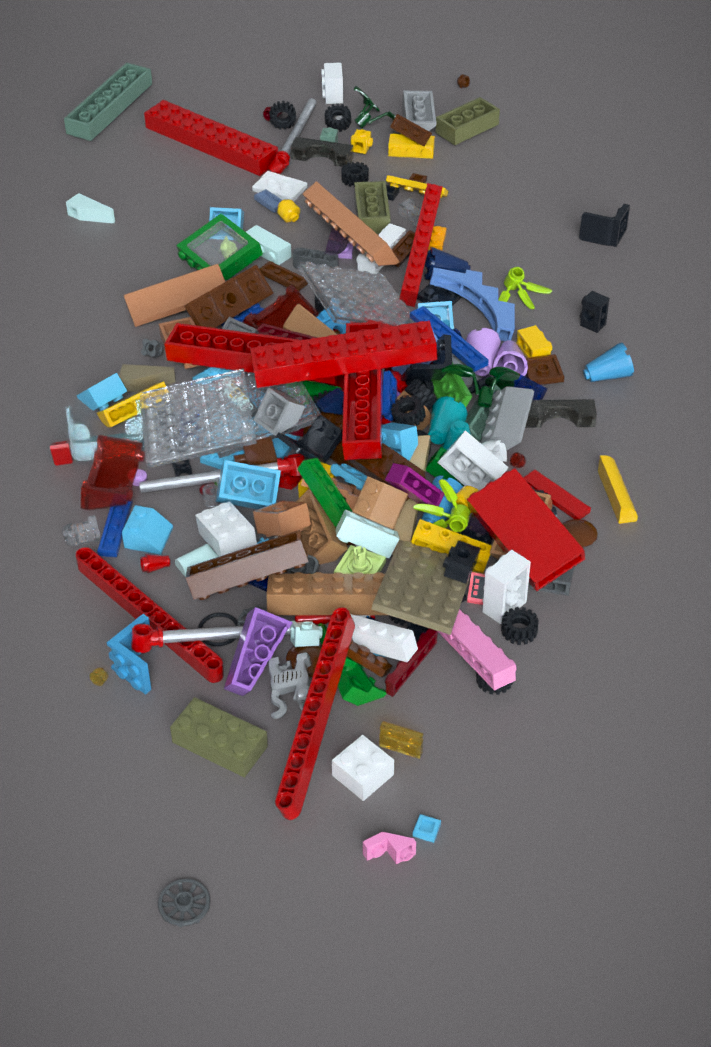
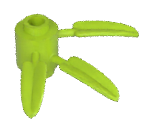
(512, 282)
(459, 513)

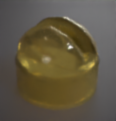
(98, 676)

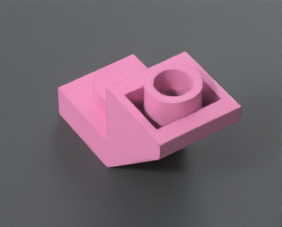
(398, 847)

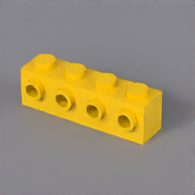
(441, 540)

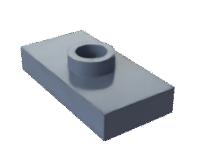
(268, 200)

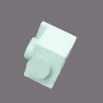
(305, 634)

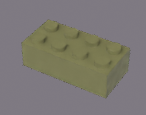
(467, 120)
(372, 204)
(219, 737)

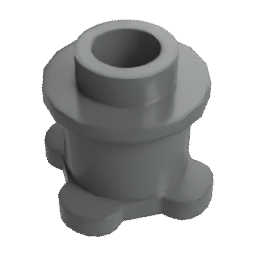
(152, 348)

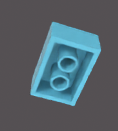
(247, 485)

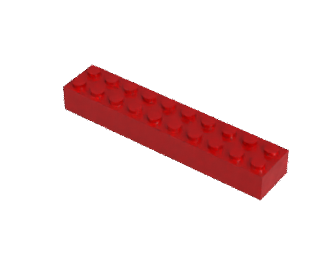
(210, 137)
(220, 348)
(343, 354)
(362, 408)

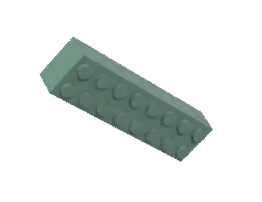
(108, 101)

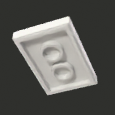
(280, 185)

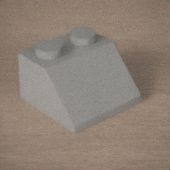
(278, 411)

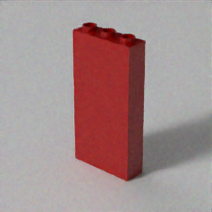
(527, 526)

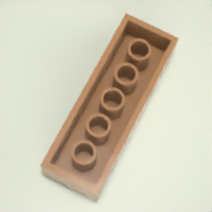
(322, 593)

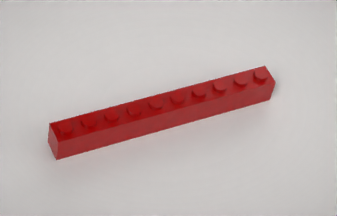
(420, 244)

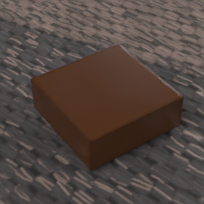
(418, 178)

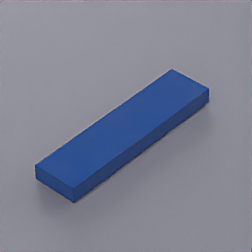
(112, 532)

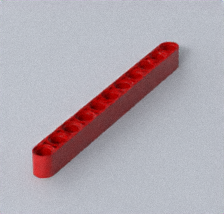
(137, 603)
(315, 715)

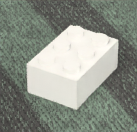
(472, 462)
(225, 529)
(506, 585)

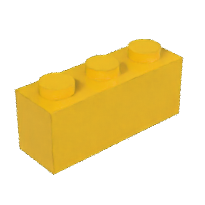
(405, 147)

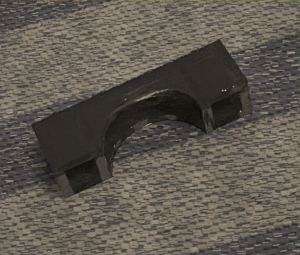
(305, 148)
(580, 412)

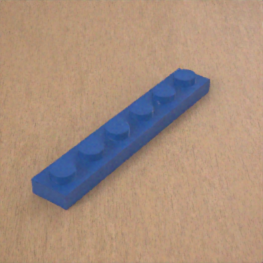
(460, 347)

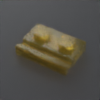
(401, 740)

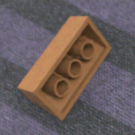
(306, 323)
(321, 535)

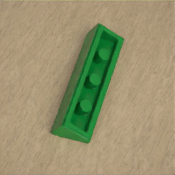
(324, 489)

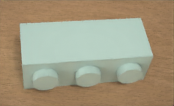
(273, 247)
(367, 534)

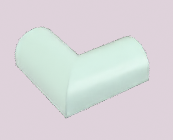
(194, 557)

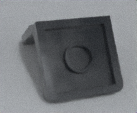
(604, 229)
(431, 372)
(318, 441)

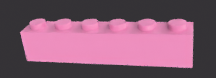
(480, 652)

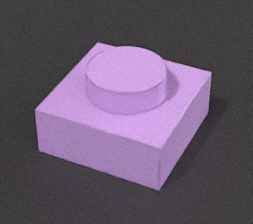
(347, 253)

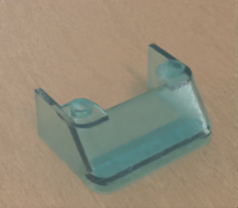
(84, 446)

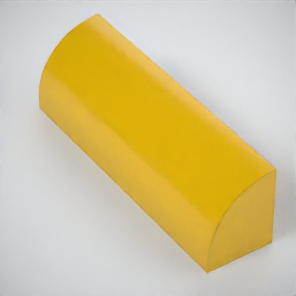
(123, 409)
(616, 490)

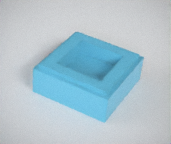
(426, 828)

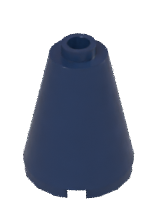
(440, 259)

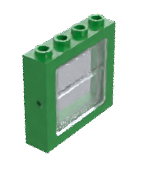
(220, 244)

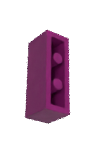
(415, 485)

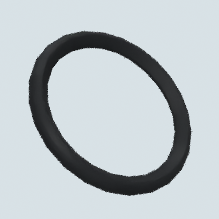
(218, 615)

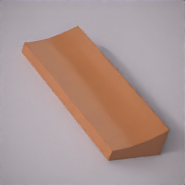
(171, 295)

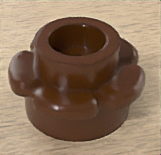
(463, 81)

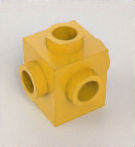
(361, 141)

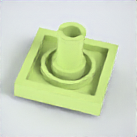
(360, 560)

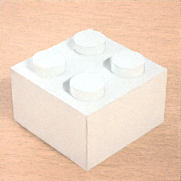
(332, 83)
(362, 767)

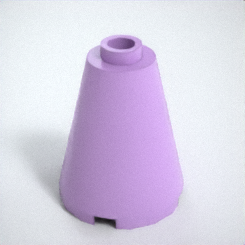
(487, 343)
(511, 357)

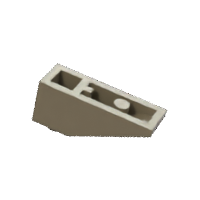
(141, 377)

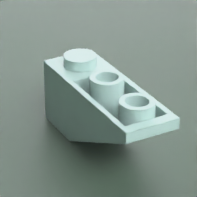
(89, 210)

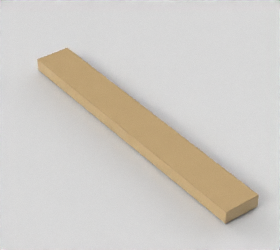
(407, 520)

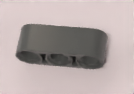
(314, 256)

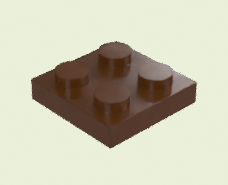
(544, 369)

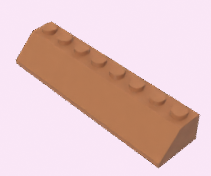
(349, 225)

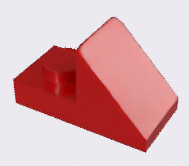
(61, 452)

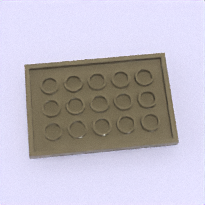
(418, 590)

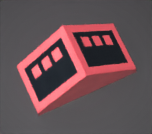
(476, 586)

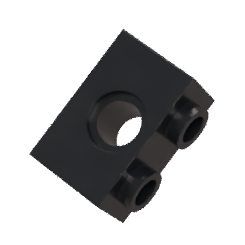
(594, 311)
(461, 561)

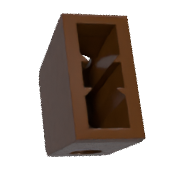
(259, 453)

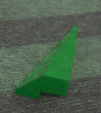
(354, 682)

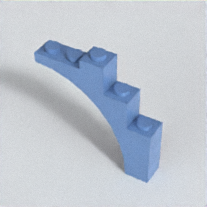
(469, 285)

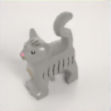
(287, 680)

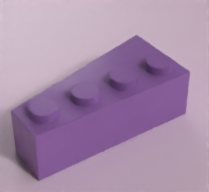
(255, 648)

